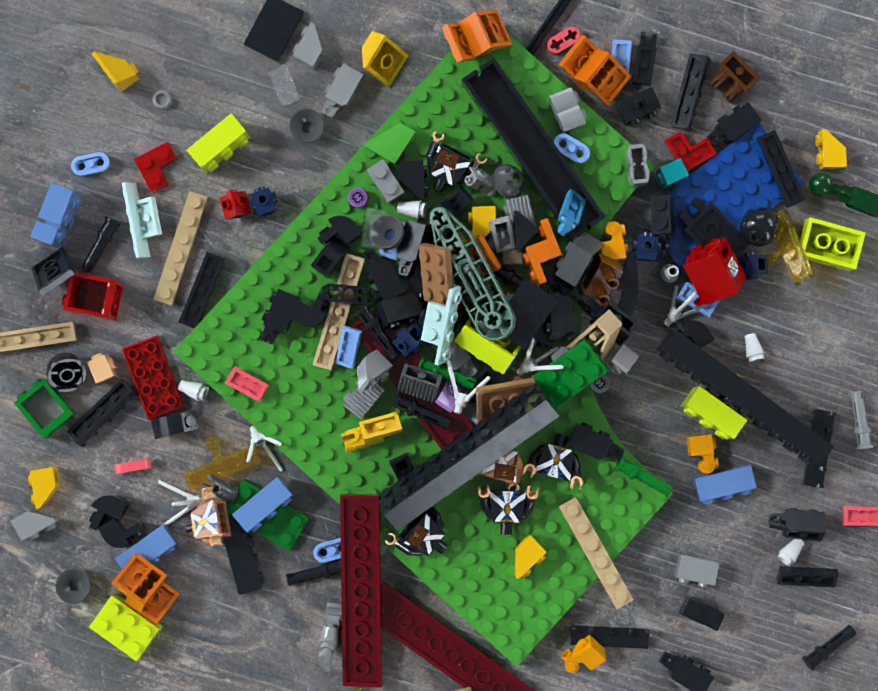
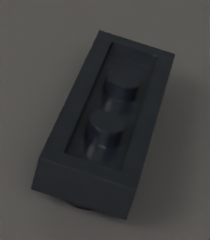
(807, 576)

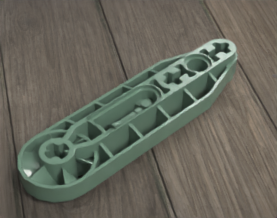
(464, 264)

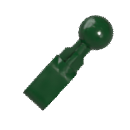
(854, 197)

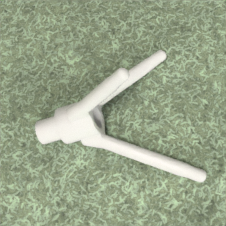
(675, 313)
(531, 364)
(462, 398)
(259, 440)
(191, 502)

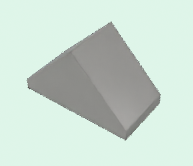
(502, 234)

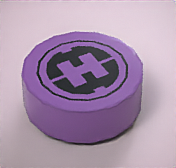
(357, 197)

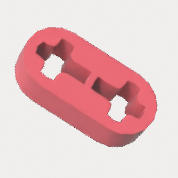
(561, 37)
(132, 466)

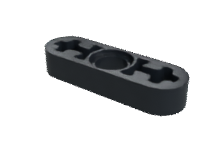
(335, 287)

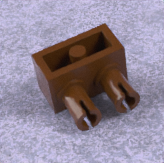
(737, 69)
(602, 279)

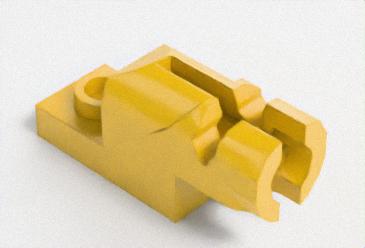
(371, 432)

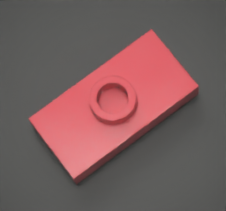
(247, 384)
(860, 515)

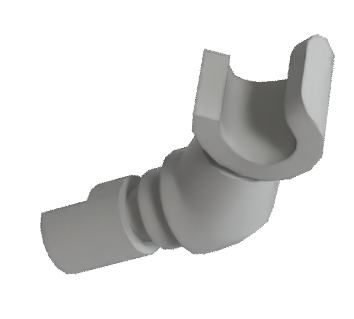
(330, 634)

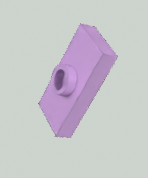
(446, 396)

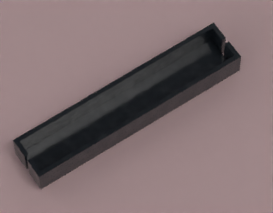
(528, 143)
(744, 397)
(467, 456)

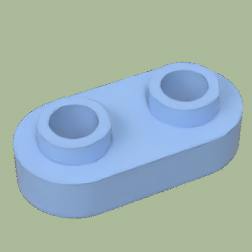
(571, 148)
(91, 164)
(332, 550)

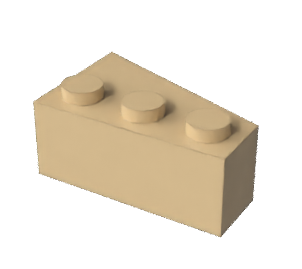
(601, 334)

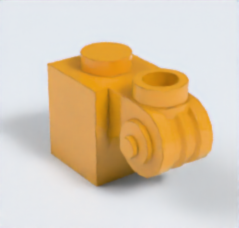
(615, 247)
(703, 446)
(587, 652)

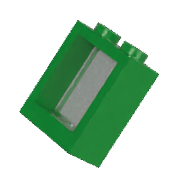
(44, 408)

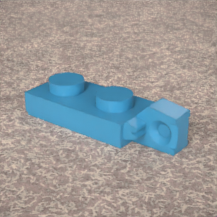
(570, 212)

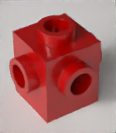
(235, 204)

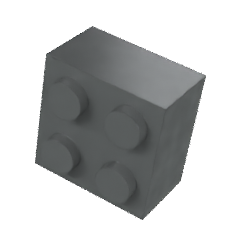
(578, 259)

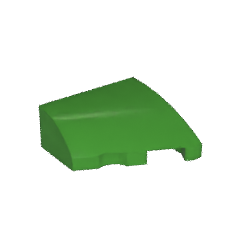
(391, 142)

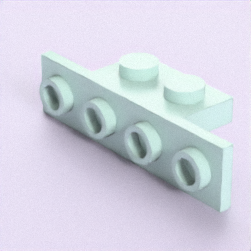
(142, 219)
(440, 324)

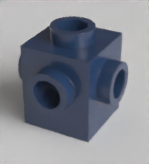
(266, 208)
(641, 252)
(753, 265)
(408, 339)

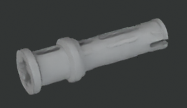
(862, 430)

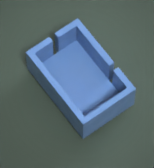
(58, 212)

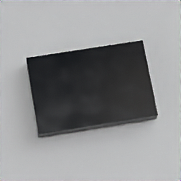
(273, 28)
(52, 271)
(531, 309)

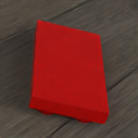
(153, 377)

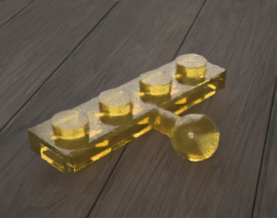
(790, 250)
(221, 465)

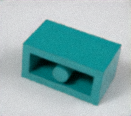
(670, 174)

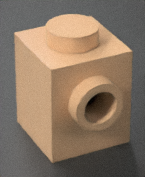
(102, 368)

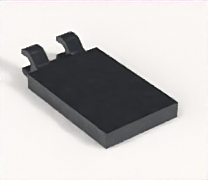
(711, 224)

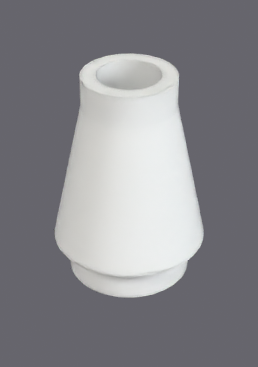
(414, 209)
(665, 274)
(754, 351)
(194, 389)
(790, 552)

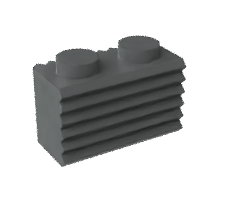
(419, 383)

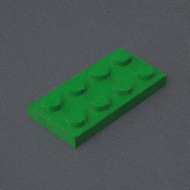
(580, 369)
(281, 528)

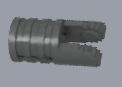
(221, 489)

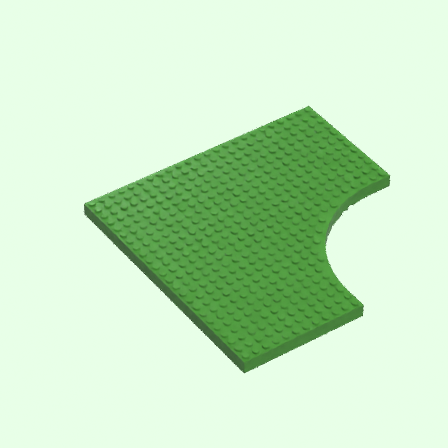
(306, 401)

